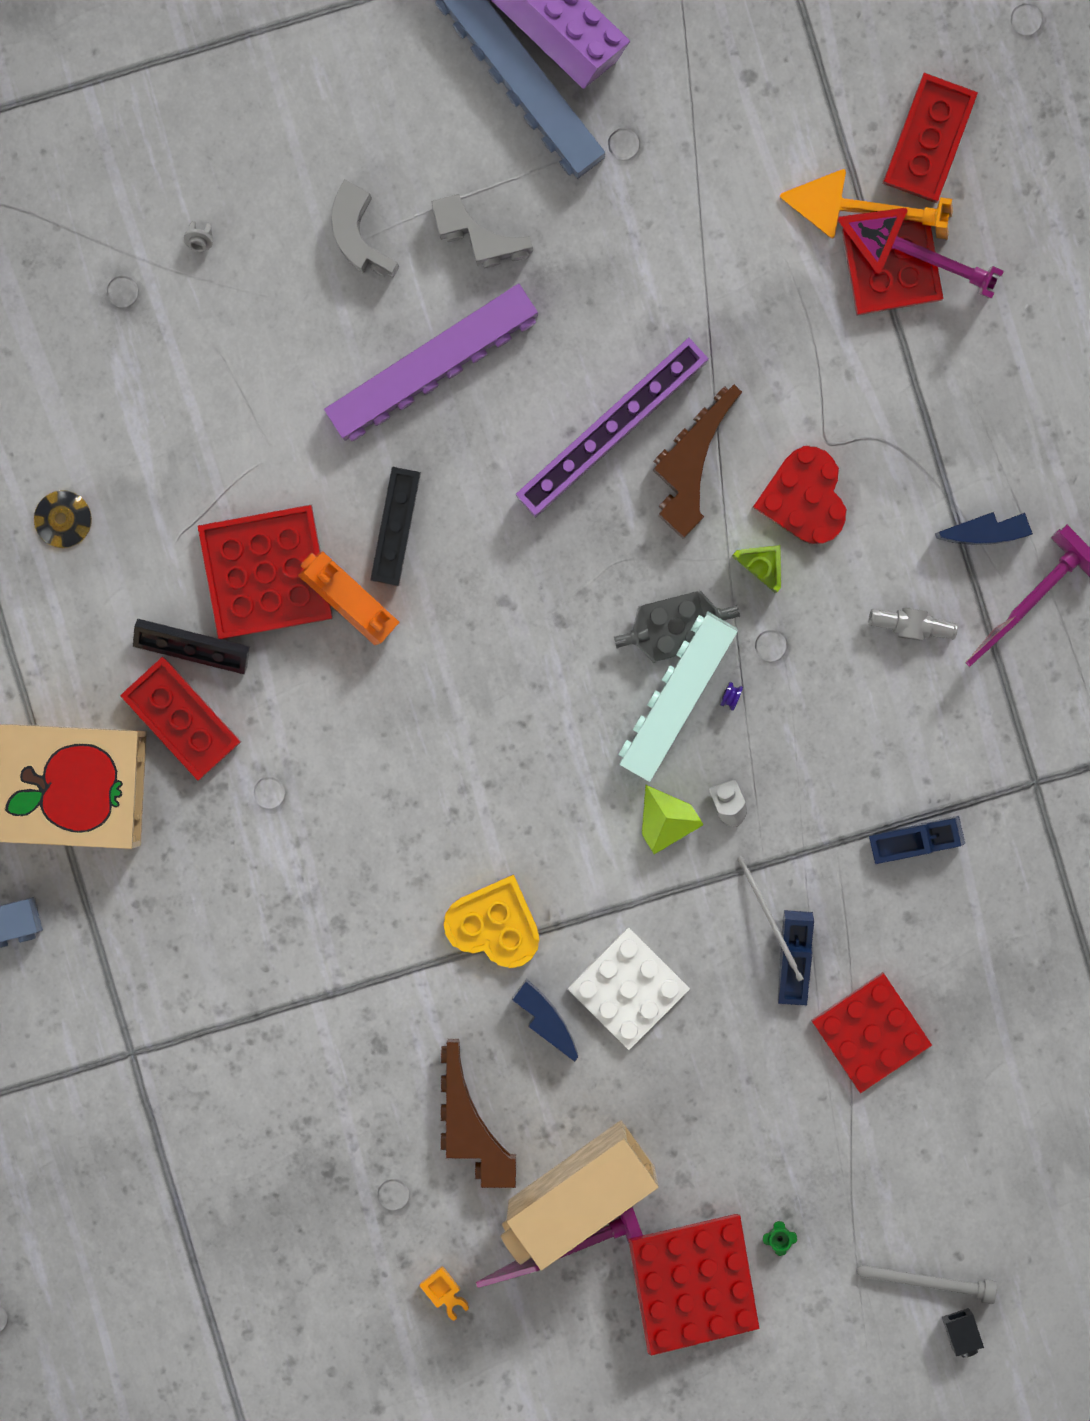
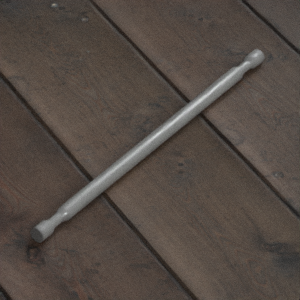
(770, 918)

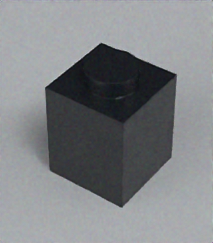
(963, 1333)

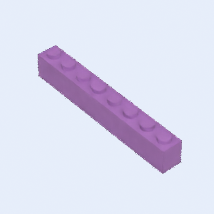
(431, 363)
(612, 427)

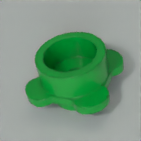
(780, 1246)

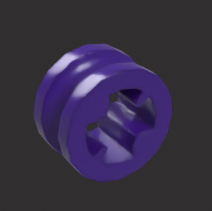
(731, 696)

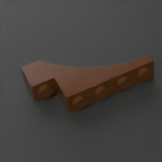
(684, 464)
(466, 1132)

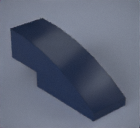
(987, 531)
(917, 840)
(798, 935)
(546, 1019)

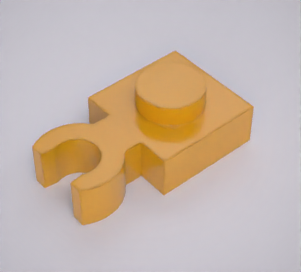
(442, 1289)

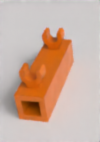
(347, 597)

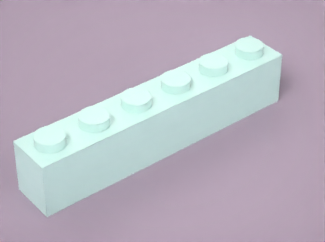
(678, 696)

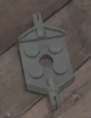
(652, 620)

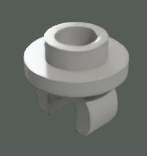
(198, 239)

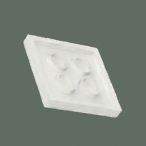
(628, 988)

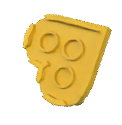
(494, 922)

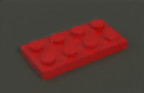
(930, 137)
(180, 718)

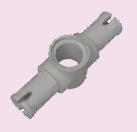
(913, 624)

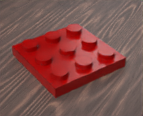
(903, 279)
(871, 1032)

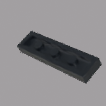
(395, 526)
(191, 646)

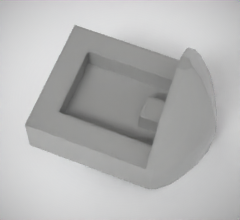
(729, 803)

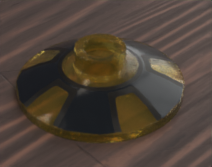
(76, 524)

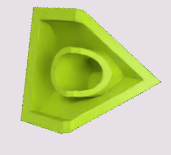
(763, 564)
(666, 819)

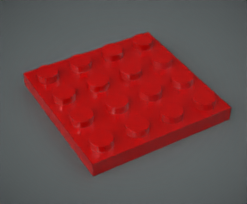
(255, 572)
(693, 1284)

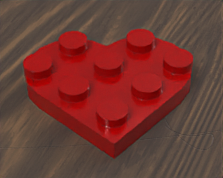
(804, 496)

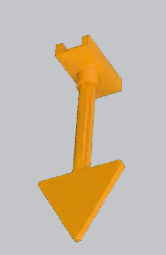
(823, 200)

